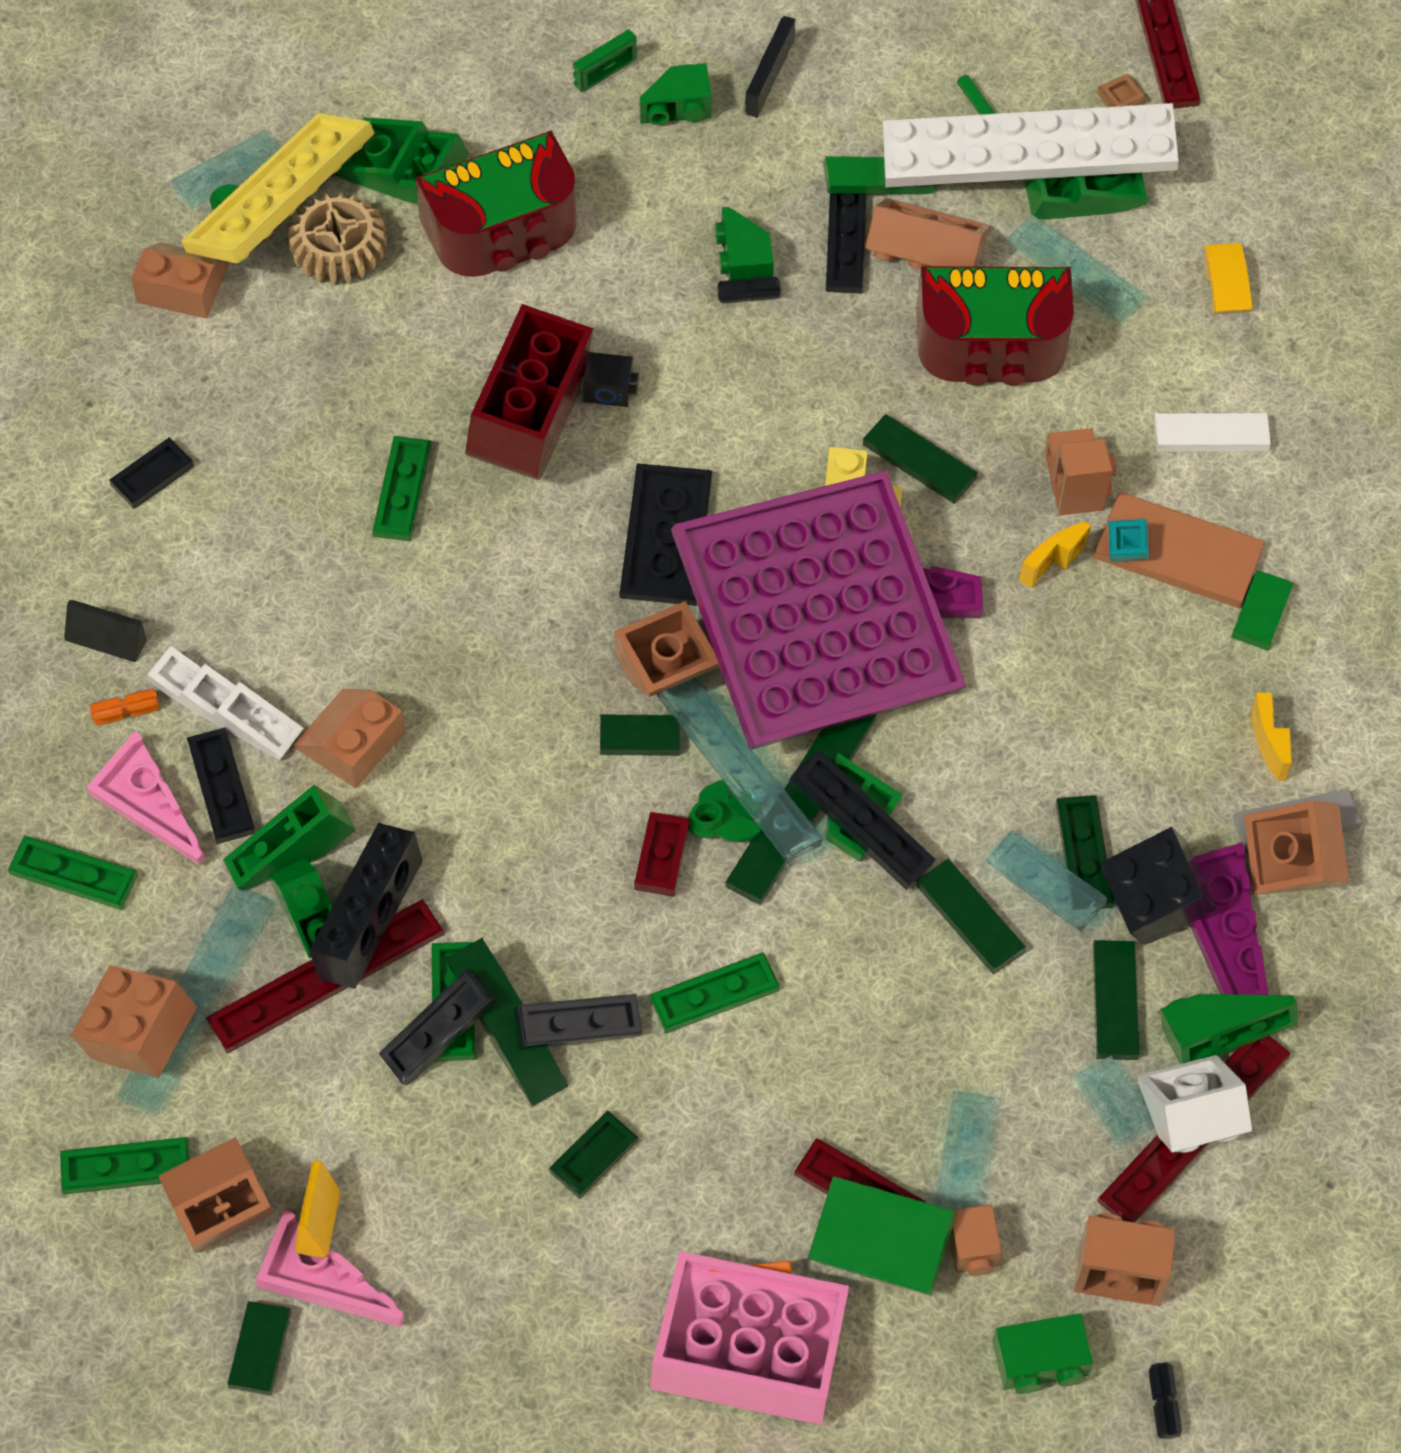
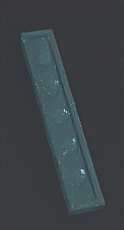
(741, 769)
(204, 985)

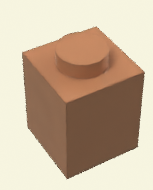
(975, 1240)

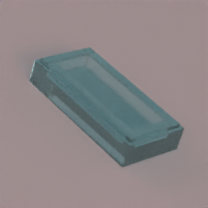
(1114, 1101)

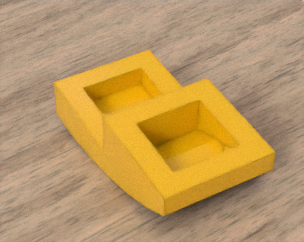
(1228, 278)
(1059, 548)
(1271, 741)

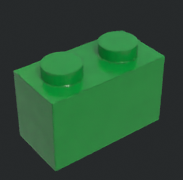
(1042, 1353)

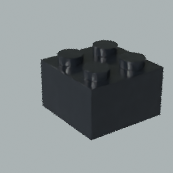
(1158, 886)

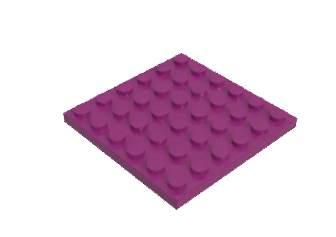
(817, 609)

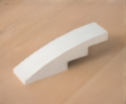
(224, 703)

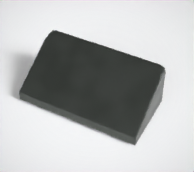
(104, 631)

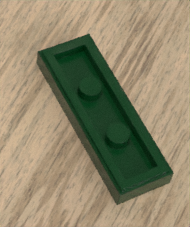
(920, 458)
(1084, 841)
(970, 916)
(1115, 1000)

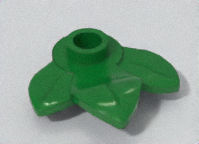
(726, 813)

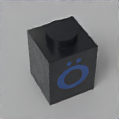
(609, 379)

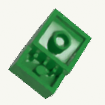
(399, 155)
(1085, 195)

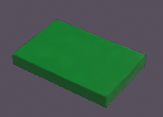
(882, 1236)

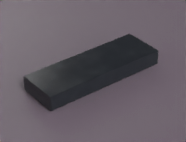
(769, 66)
(221, 785)
(578, 1021)
(437, 1027)

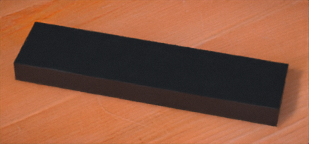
(845, 243)
(862, 819)

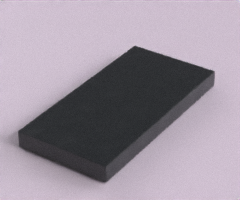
(651, 557)

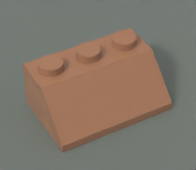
(925, 236)

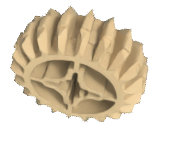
(317, 247)

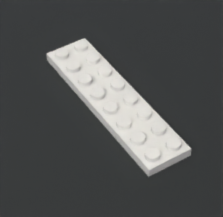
(1030, 145)

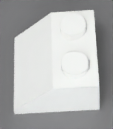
(1196, 1103)

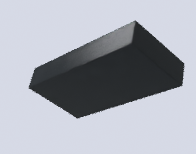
(151, 473)

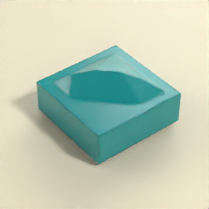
(1128, 540)

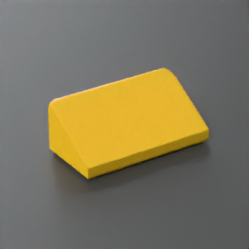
(317, 1213)

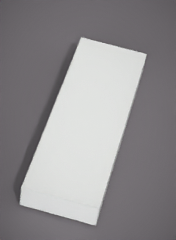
(1211, 432)

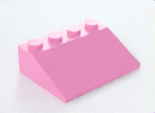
(749, 1338)

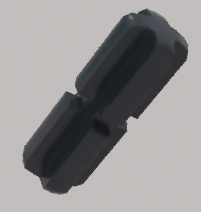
(757, 288)
(1166, 1408)

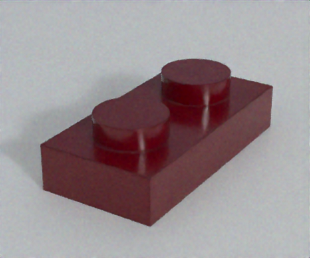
(661, 854)

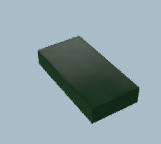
(639, 735)
(593, 1154)
(259, 1348)

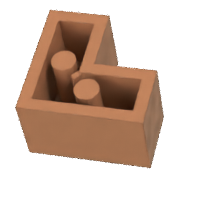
(1079, 471)

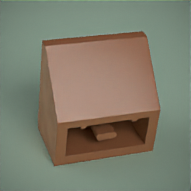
(215, 1195)

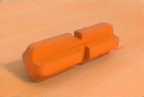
(133, 704)

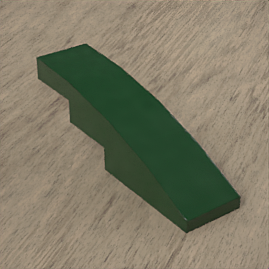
(531, 1067)

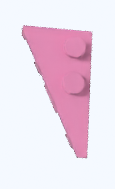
(137, 792)
(321, 1281)

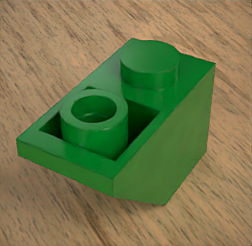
(678, 95)
(745, 245)
(302, 899)

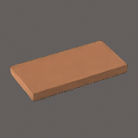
(1188, 551)

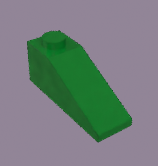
(302, 830)
(1224, 1022)

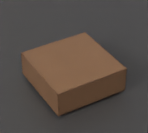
(1121, 92)

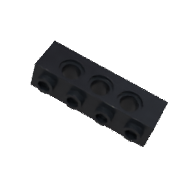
(366, 905)

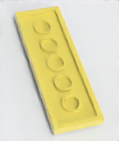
(277, 188)

